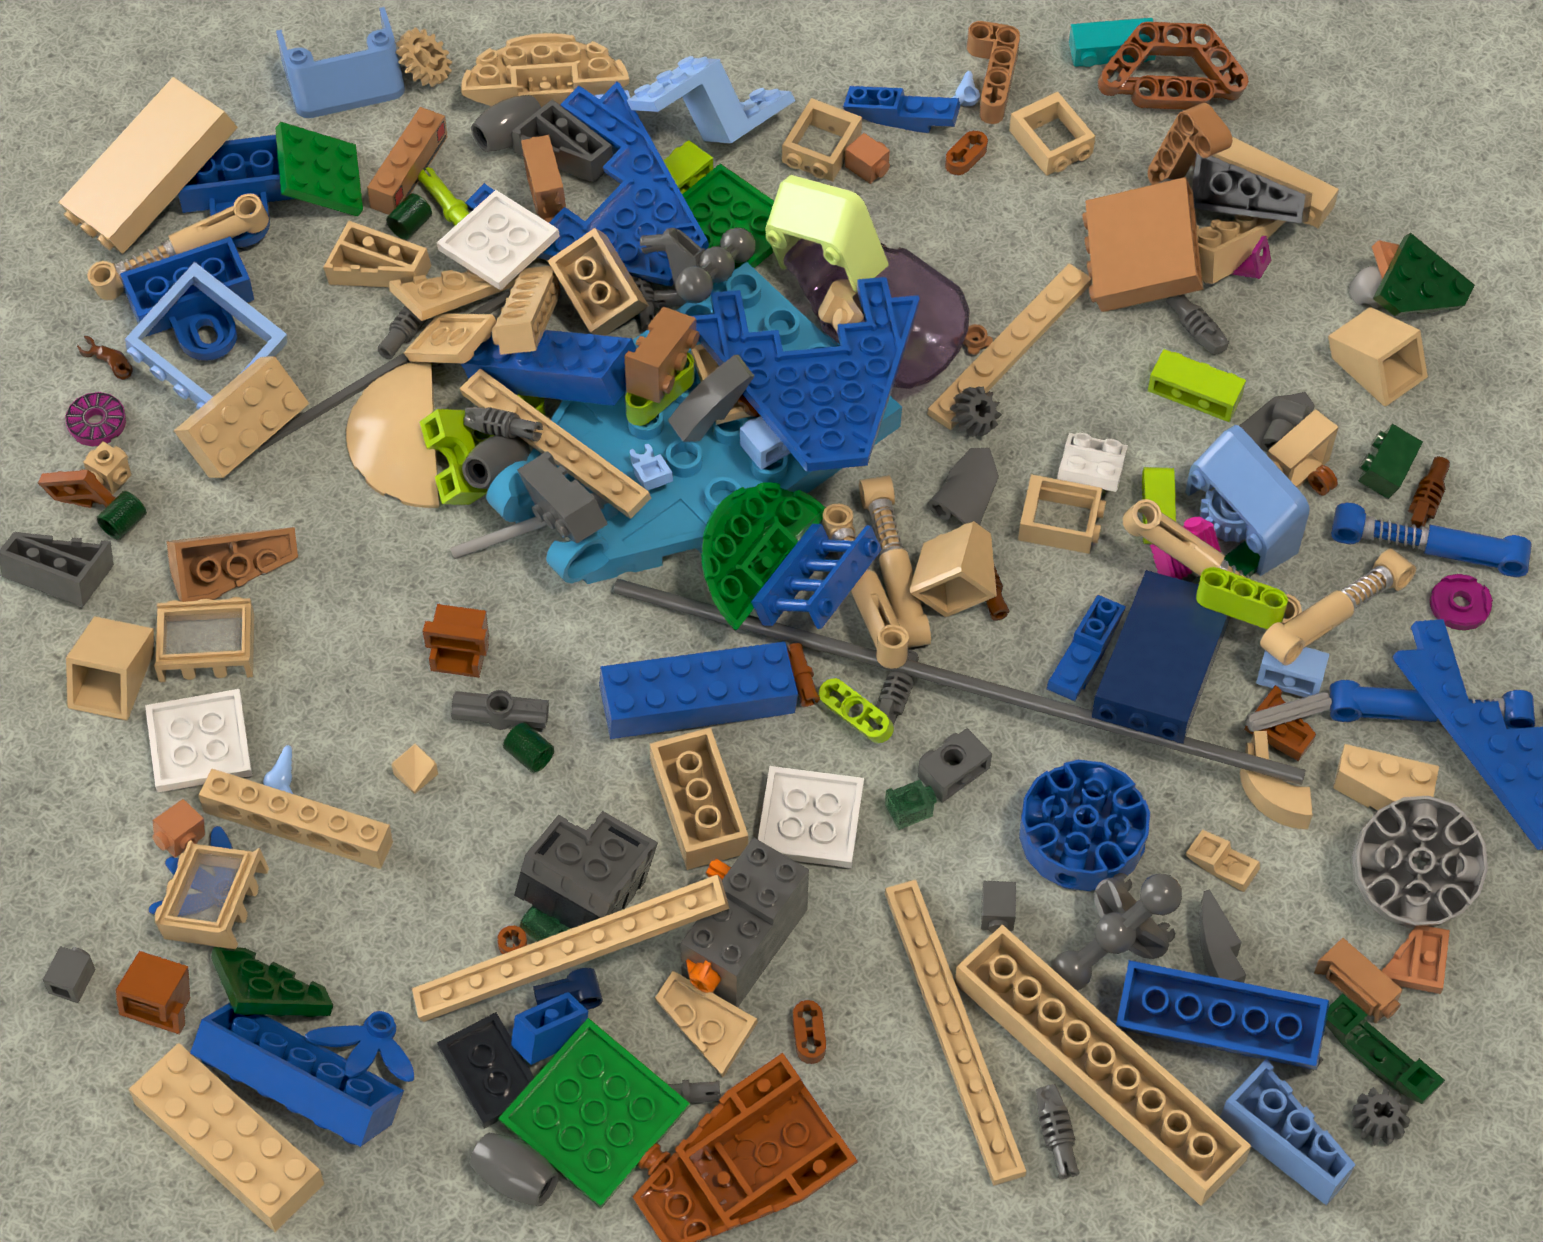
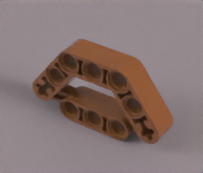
(1214, 85)

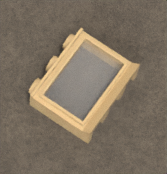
(204, 636)
(209, 894)

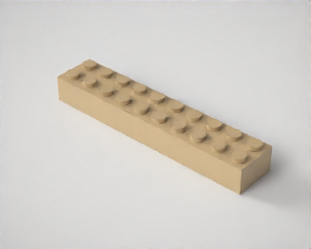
(1102, 1065)

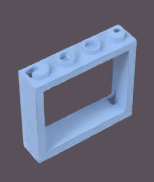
(227, 299)

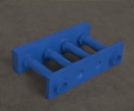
(802, 562)

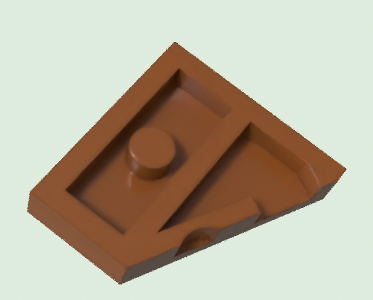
(76, 488)
(1289, 737)

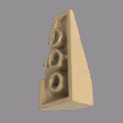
(1229, 243)

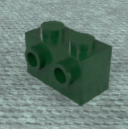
(1389, 461)

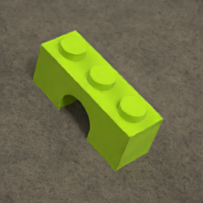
(447, 433)

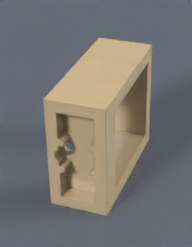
(1042, 112)
(828, 119)
(1304, 447)
(1064, 493)

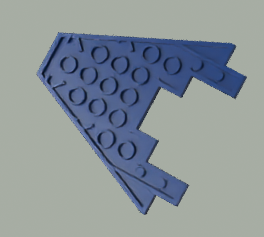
(819, 399)

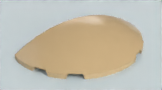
(543, 67)
(388, 438)

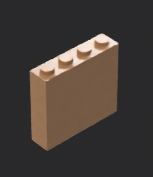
(1142, 245)

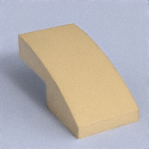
(1218, 859)

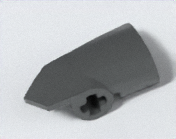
(1277, 418)
(967, 488)

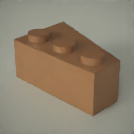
(660, 354)

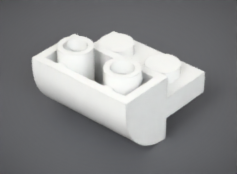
(1092, 461)

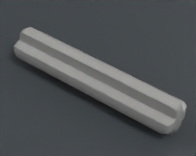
(1288, 711)

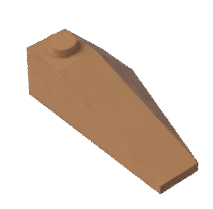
(219, 563)

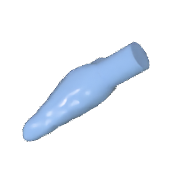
(966, 91)
(281, 775)

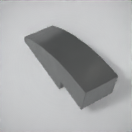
(711, 400)
(1218, 941)

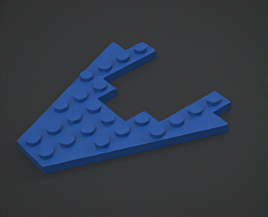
(642, 203)
(1504, 757)

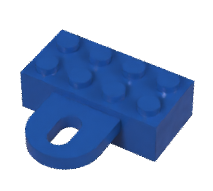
(232, 171)
(194, 309)

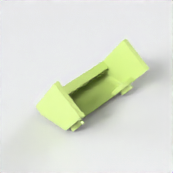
(830, 218)

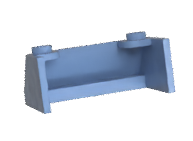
(344, 80)
(1257, 493)

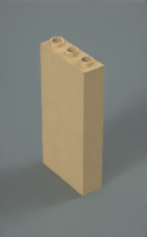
(147, 166)

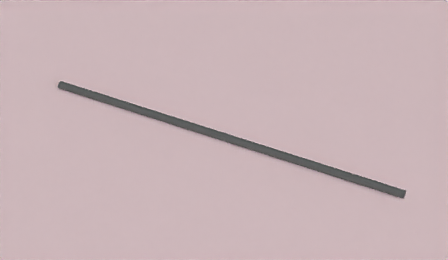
(961, 682)

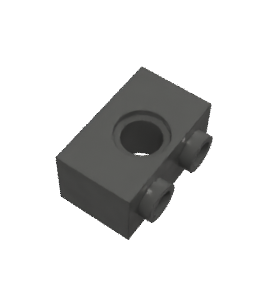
(946, 779)

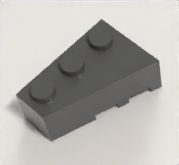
(574, 144)
(561, 502)
(56, 567)

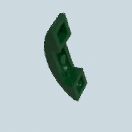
(1379, 1054)

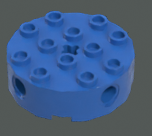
(1083, 824)

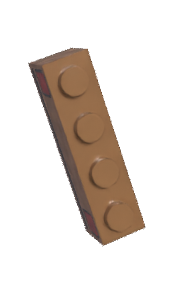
(407, 159)

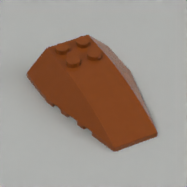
(745, 1159)

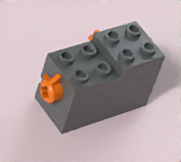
(735, 946)

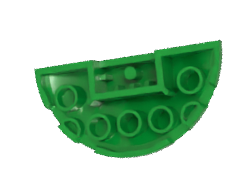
(749, 540)

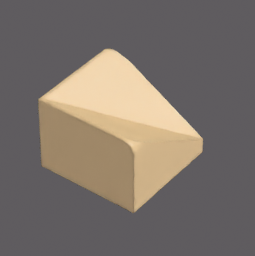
(414, 768)

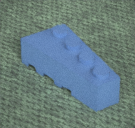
(1286, 1133)

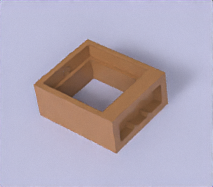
(543, 177)

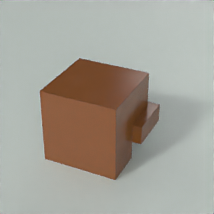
(457, 640)
(155, 992)

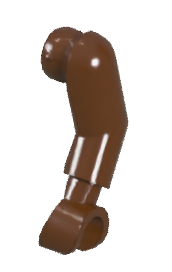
(117, 361)

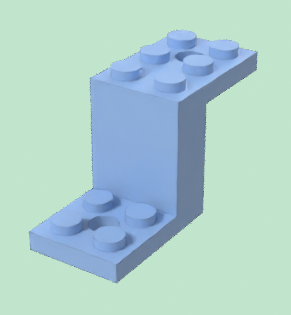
(710, 99)

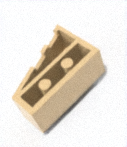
(374, 258)
(1382, 778)

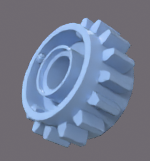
(1227, 524)

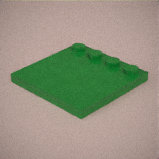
(727, 201)
(594, 1112)

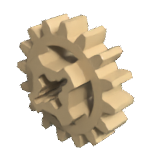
(423, 57)

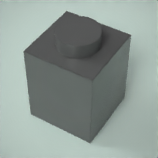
(998, 905)
(69, 973)

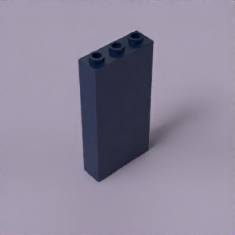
(1160, 660)

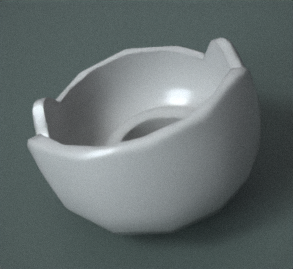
(1365, 286)

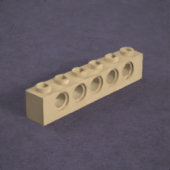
(527, 310)
(296, 818)

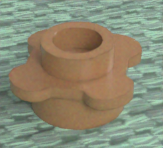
(977, 332)

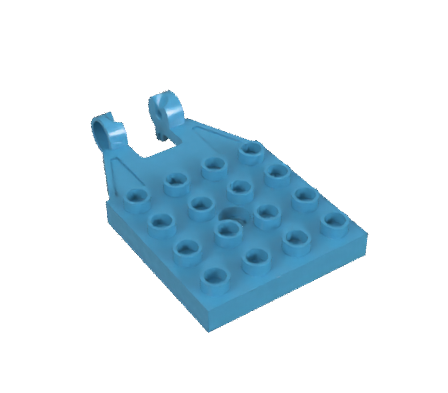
(701, 470)

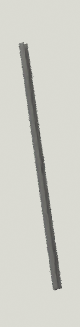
(361, 384)

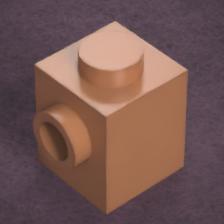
(867, 158)
(177, 827)

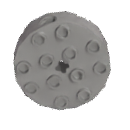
(1447, 844)

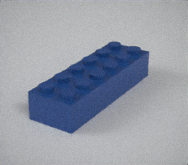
(561, 368)
(697, 690)
(1223, 1014)
(297, 1074)

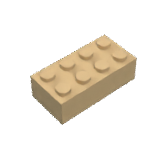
(241, 417)
(698, 798)

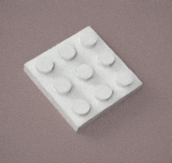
(498, 239)
(197, 736)
(811, 815)

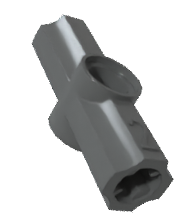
(482, 708)

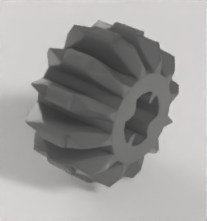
(975, 411)
(1386, 1127)

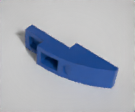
(896, 110)
(1086, 648)

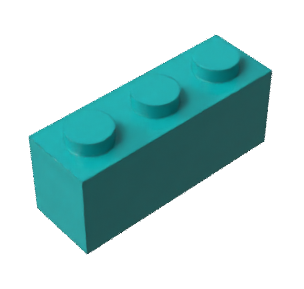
(1099, 41)

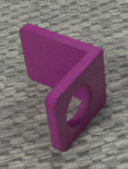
(1255, 264)

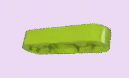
(860, 722)

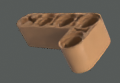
(1001, 47)
(1191, 133)

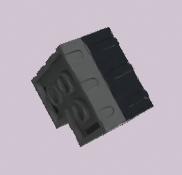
(585, 872)

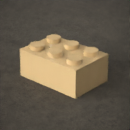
(598, 283)

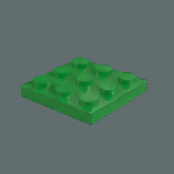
(318, 169)

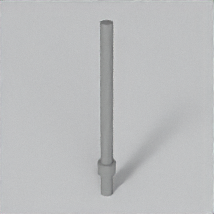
(505, 534)

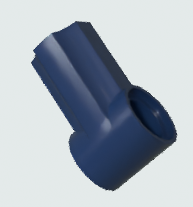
(579, 983)

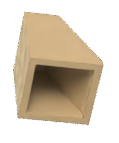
(1380, 354)
(956, 570)
(108, 667)

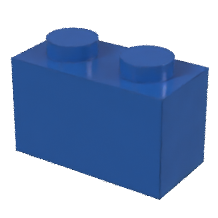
(547, 1027)

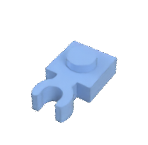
(650, 469)

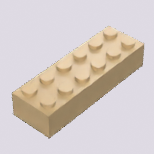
(227, 1137)

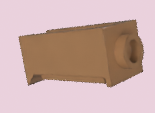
(1360, 980)

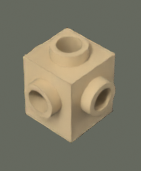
(109, 466)

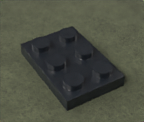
(486, 1067)

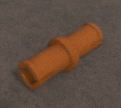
(802, 675)

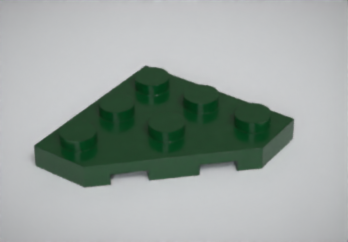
(1421, 281)
(265, 988)

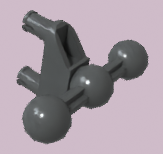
(694, 267)
(1124, 925)

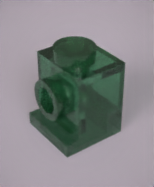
(906, 810)

